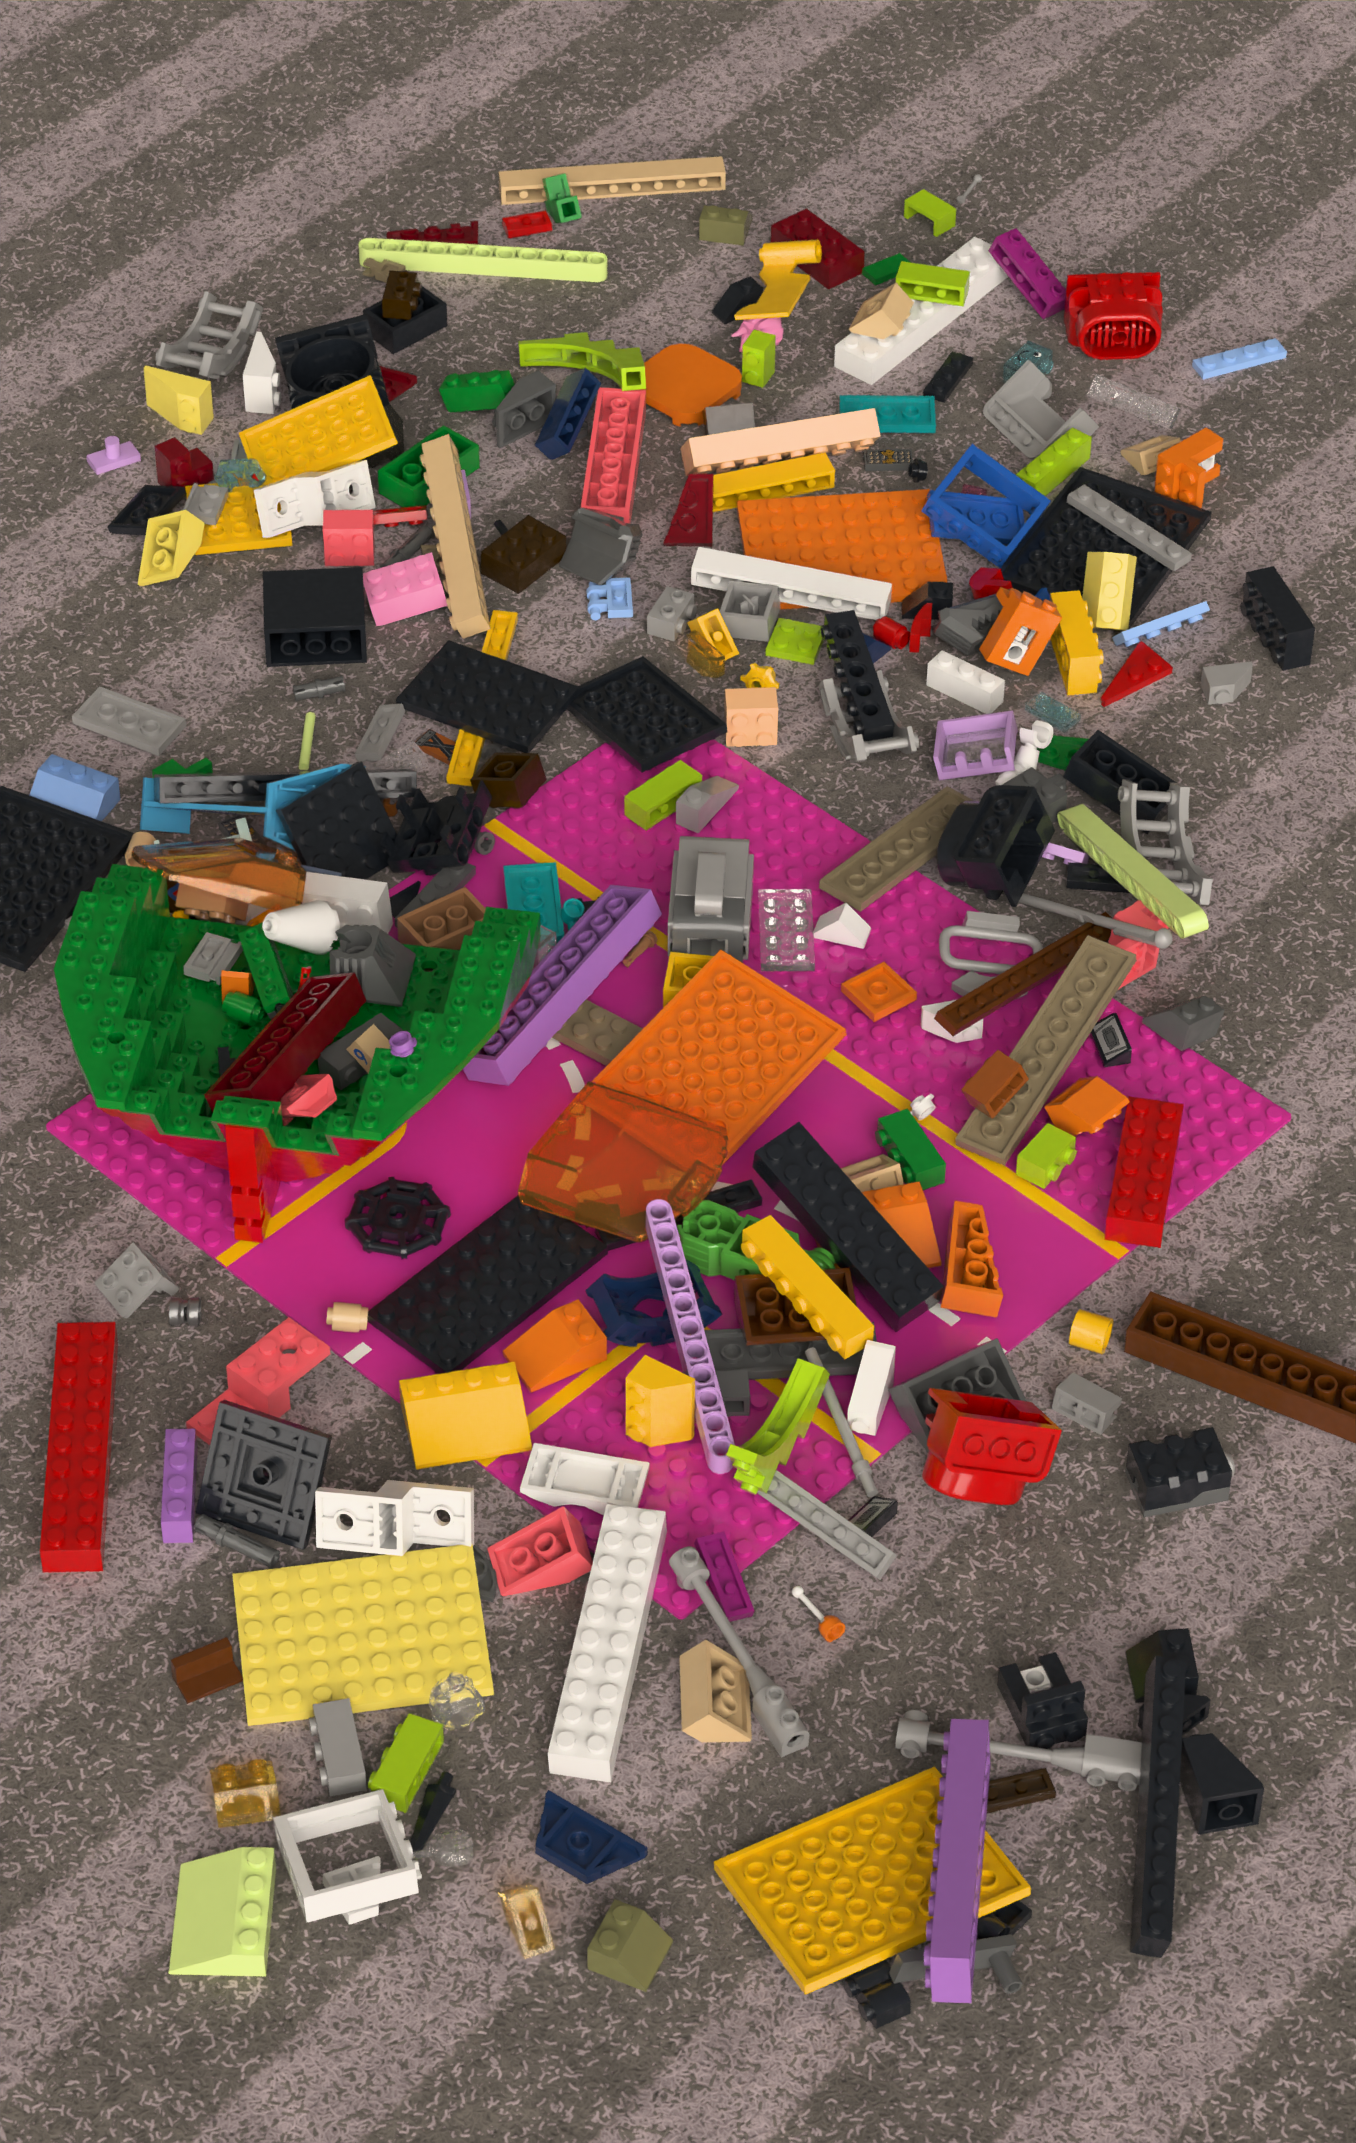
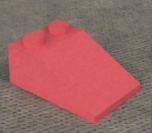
(541, 1554)

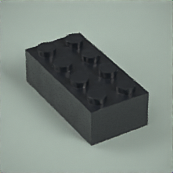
(1277, 618)
(1100, 770)

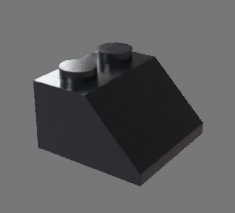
(1164, 1643)

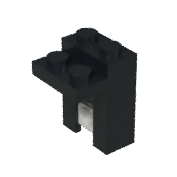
(1044, 1702)

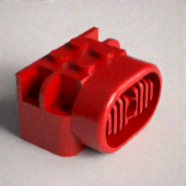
(1114, 314)
(987, 1447)

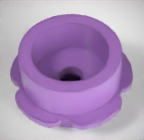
(402, 1044)

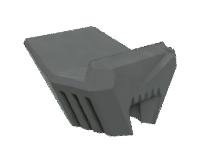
(600, 545)
(968, 623)
(378, 961)

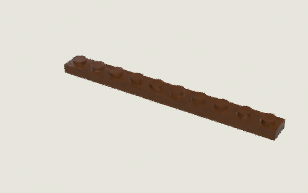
(1017, 979)

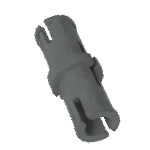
(319, 688)

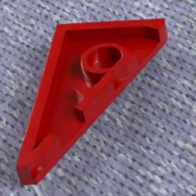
(1138, 671)

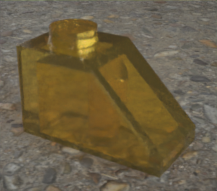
(527, 1919)

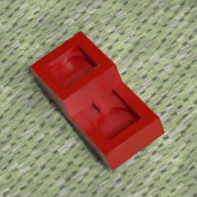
(920, 627)

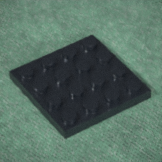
(340, 825)

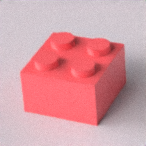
(348, 537)

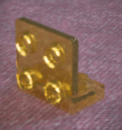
(245, 1793)

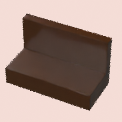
(205, 1670)

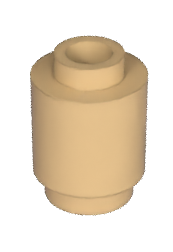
(138, 838)
(347, 1317)

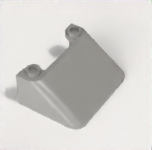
(1025, 418)

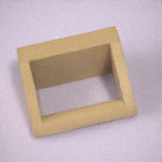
(1145, 454)
(875, 1173)

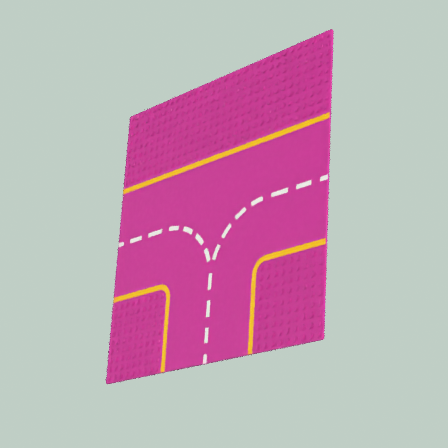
(479, 1134)

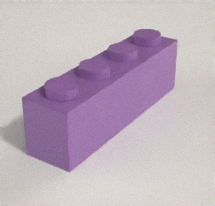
(179, 1486)

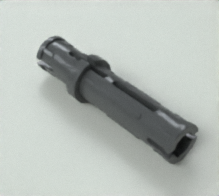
(409, 547)
(227, 1536)

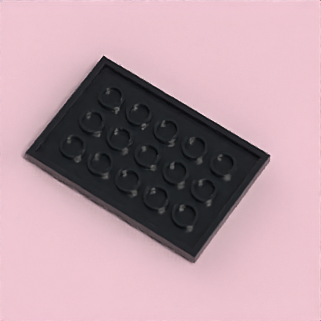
(488, 696)
(644, 714)

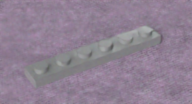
(1129, 527)
(829, 1525)

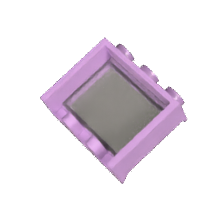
(975, 745)

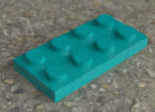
(895, 413)
(535, 890)

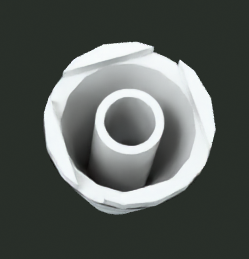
(304, 926)

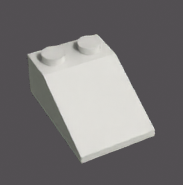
(261, 379)

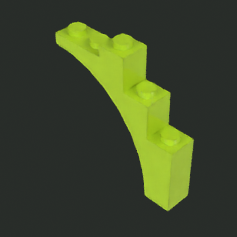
(576, 351)
(789, 1419)

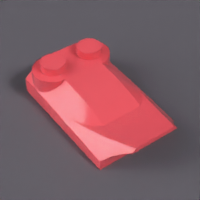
(308, 1097)

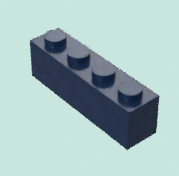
(568, 414)

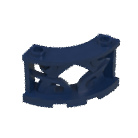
(625, 1326)

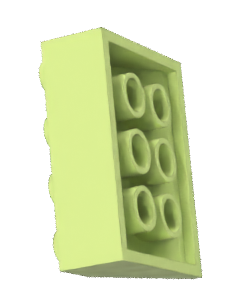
(224, 1914)

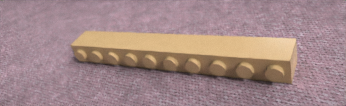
(617, 179)
(455, 537)

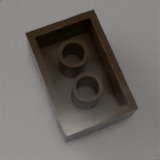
(523, 554)

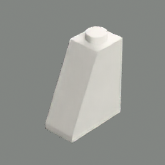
(872, 1387)

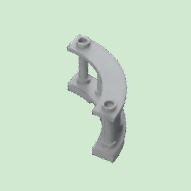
(216, 360)
(852, 745)
(1189, 876)

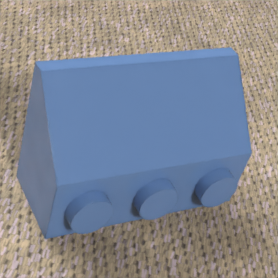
(76, 787)

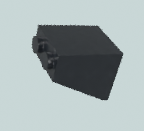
(1218, 1786)

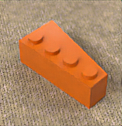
(969, 1267)

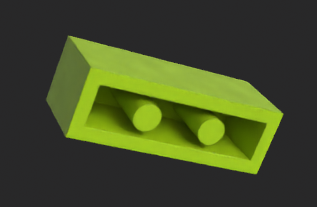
(933, 283)
(659, 794)
(407, 1760)

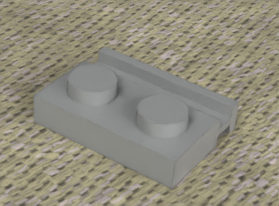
(206, 502)
(212, 956)

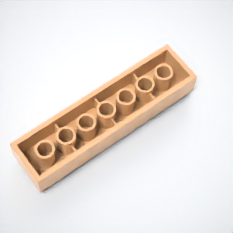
(780, 442)

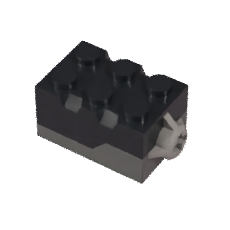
(1179, 1472)

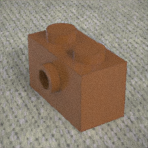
(994, 1084)

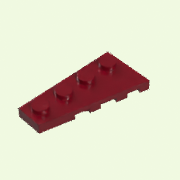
(454, 234)

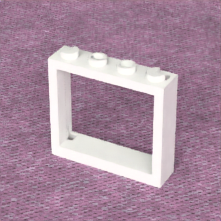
(338, 1817)

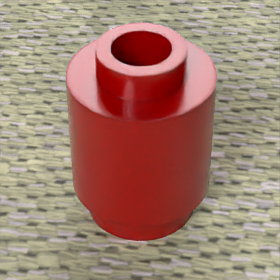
(891, 633)

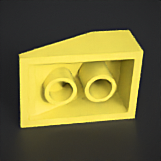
(179, 399)
(169, 546)

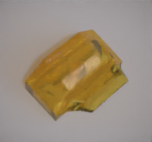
(704, 656)

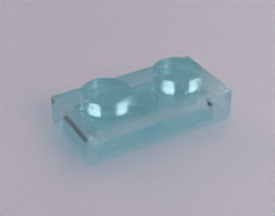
(1052, 712)

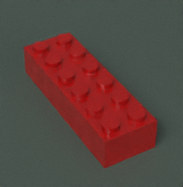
(1144, 1172)

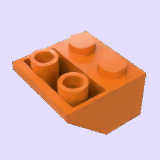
(1086, 1106)

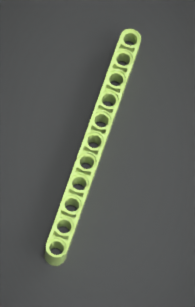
(487, 259)
(1133, 871)

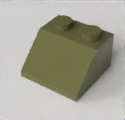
(724, 225)
(628, 1946)

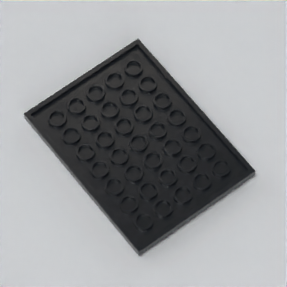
(1058, 544)
(44, 866)

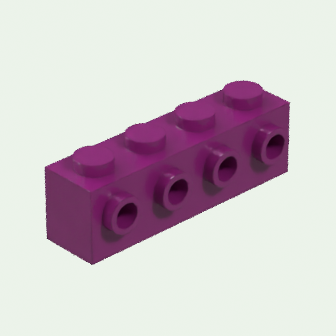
(1029, 273)

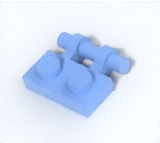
(618, 598)

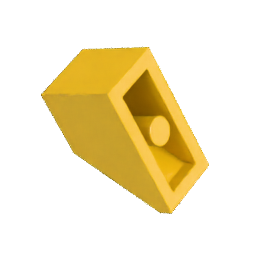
(715, 631)

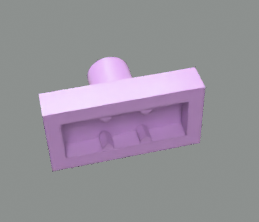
(113, 456)

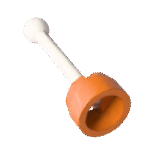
(829, 1626)

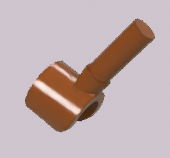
(390, 809)

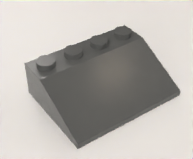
(976, 1371)

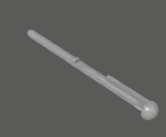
(1160, 938)

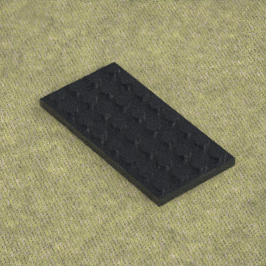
(485, 1285)

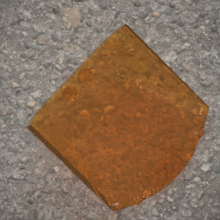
(230, 869)
(616, 1156)

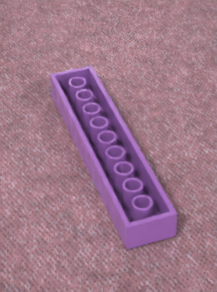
(565, 981)
(958, 1862)

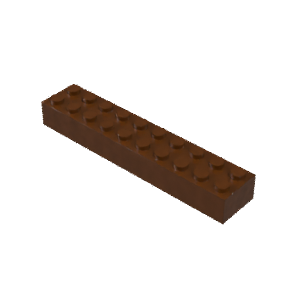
(1245, 1364)

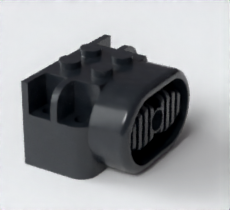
(994, 842)

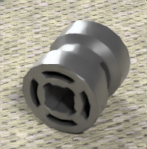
(179, 1308)

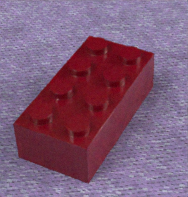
(840, 257)

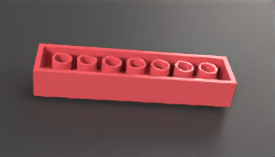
(615, 452)

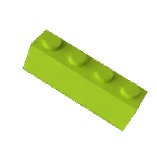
(1057, 461)

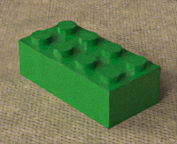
(404, 478)

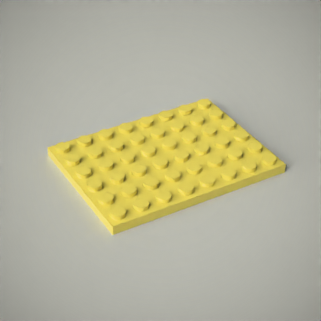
(359, 1632)

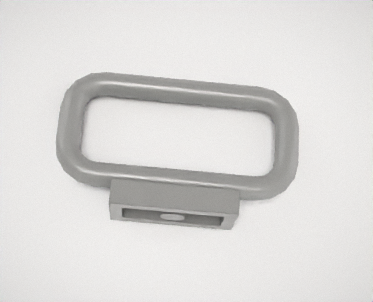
(987, 927)

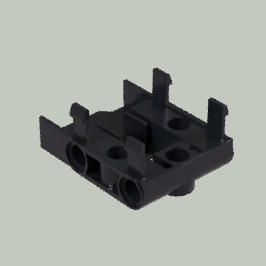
(451, 820)

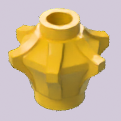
(760, 677)

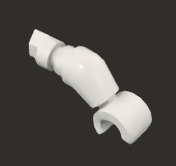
(1028, 755)

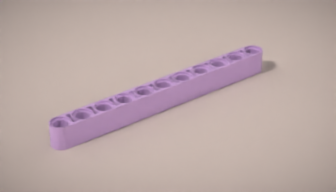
(678, 1296)

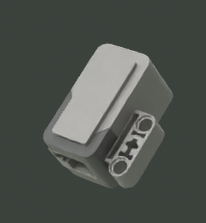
(711, 897)

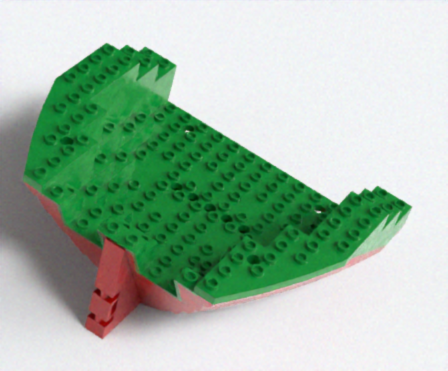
(154, 1036)

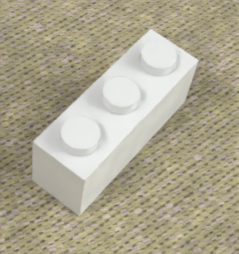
(965, 682)

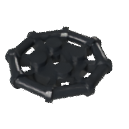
(401, 1198)

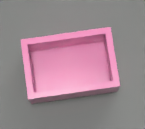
(404, 589)

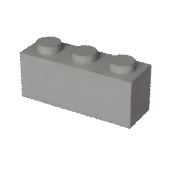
(337, 1747)

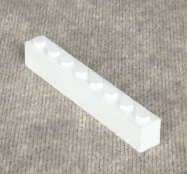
(796, 583)

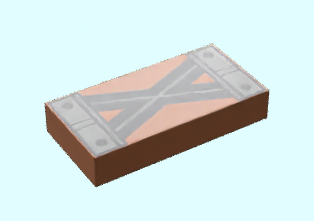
(436, 746)

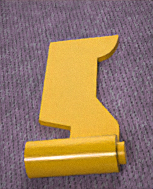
(777, 274)

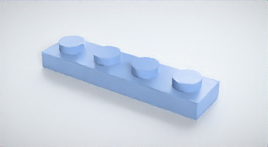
(1239, 358)
(1152, 628)

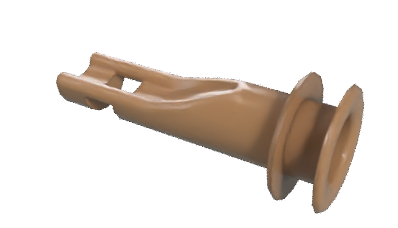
(647, 940)

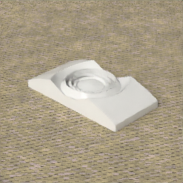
(583, 1478)

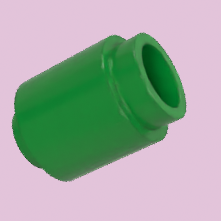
(243, 1008)

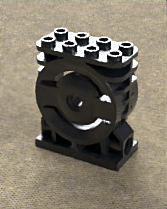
(329, 359)

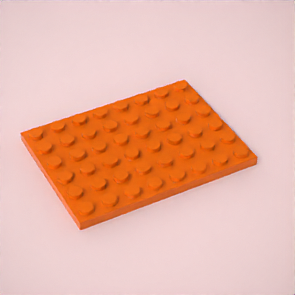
(847, 534)
(726, 1049)

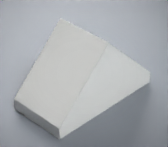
(842, 927)

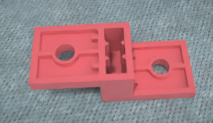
(1145, 953)
(264, 1374)

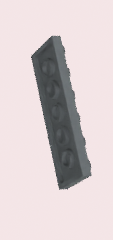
(774, 1360)

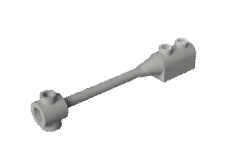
(769, 1701)
(1098, 1761)

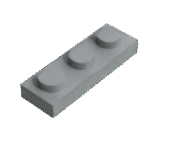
(380, 732)

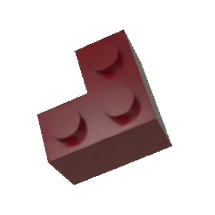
(180, 466)

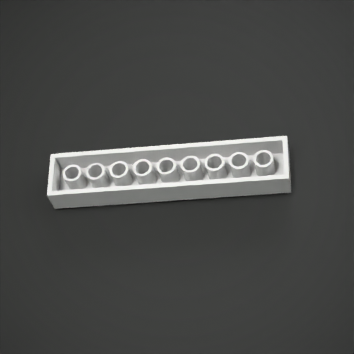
(874, 357)
(607, 1643)

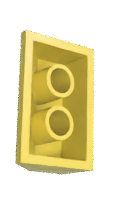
(1109, 589)

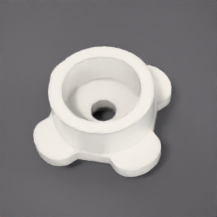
(922, 1106)

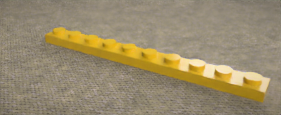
(469, 746)

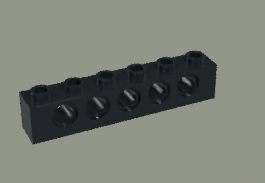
(857, 676)

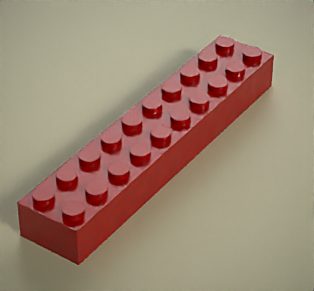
(79, 1448)

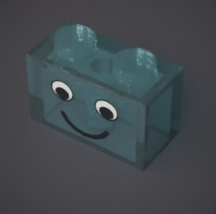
(1037, 354)

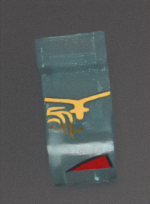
(240, 473)

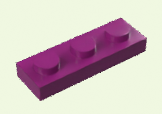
(724, 1576)

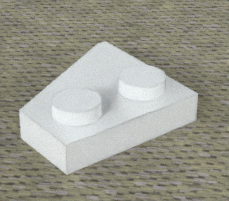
(350, 1873)

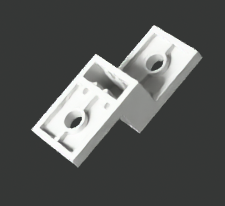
(309, 494)
(394, 1517)

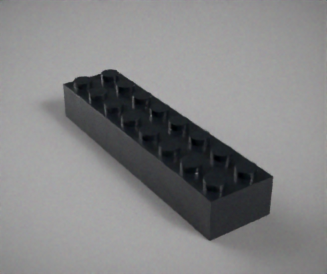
(847, 1226)

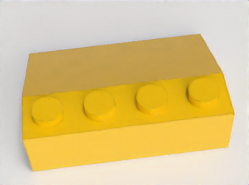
(465, 1415)

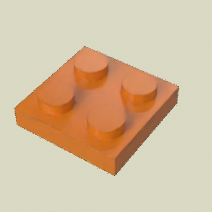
(878, 991)

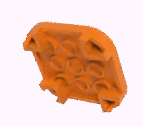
(688, 379)

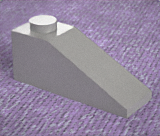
(702, 802)

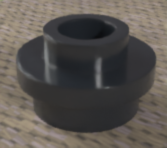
(918, 470)

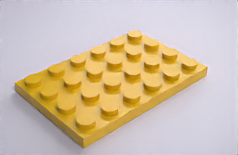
(321, 433)

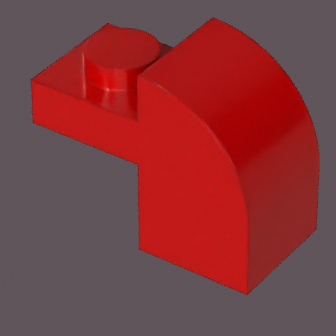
(987, 582)

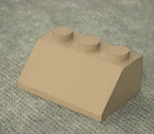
(714, 1695)

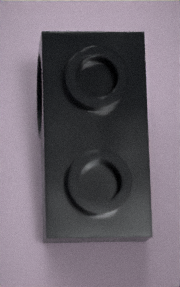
(1003, 1921)

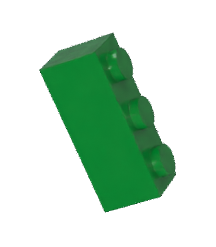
(475, 390)
(911, 1148)

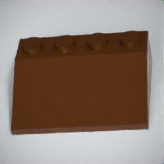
(771, 1317)

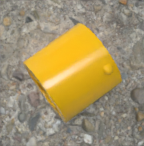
(1091, 1331)

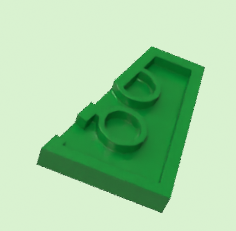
(1060, 751)

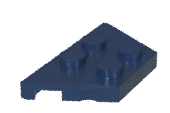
(583, 1842)

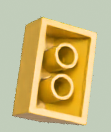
(659, 1404)

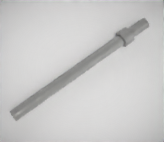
(860, 1466)

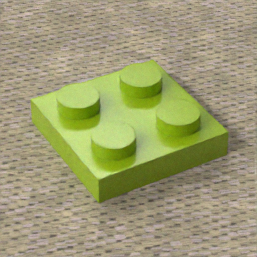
(795, 641)

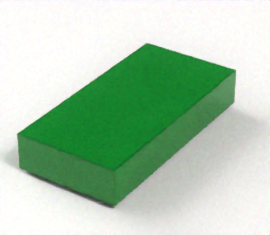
(884, 269)

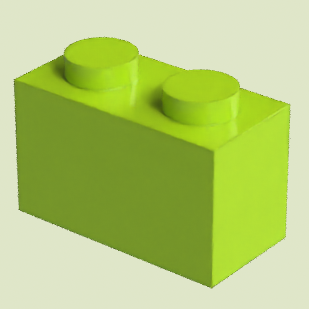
(758, 358)
(1046, 1156)

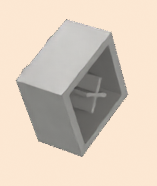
(750, 610)

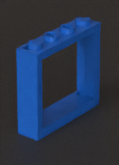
(1002, 481)

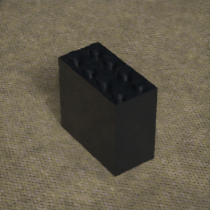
(314, 617)

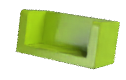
(933, 208)

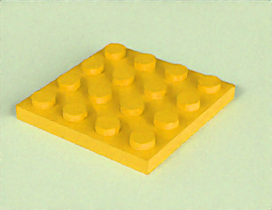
(238, 525)

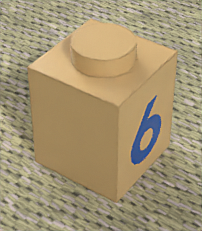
(364, 1047)

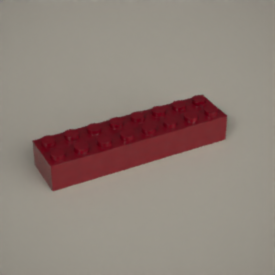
(291, 1040)

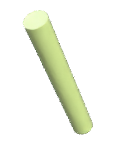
(307, 741)

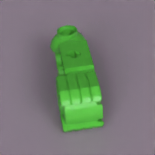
(714, 1238)

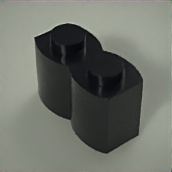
(877, 1995)

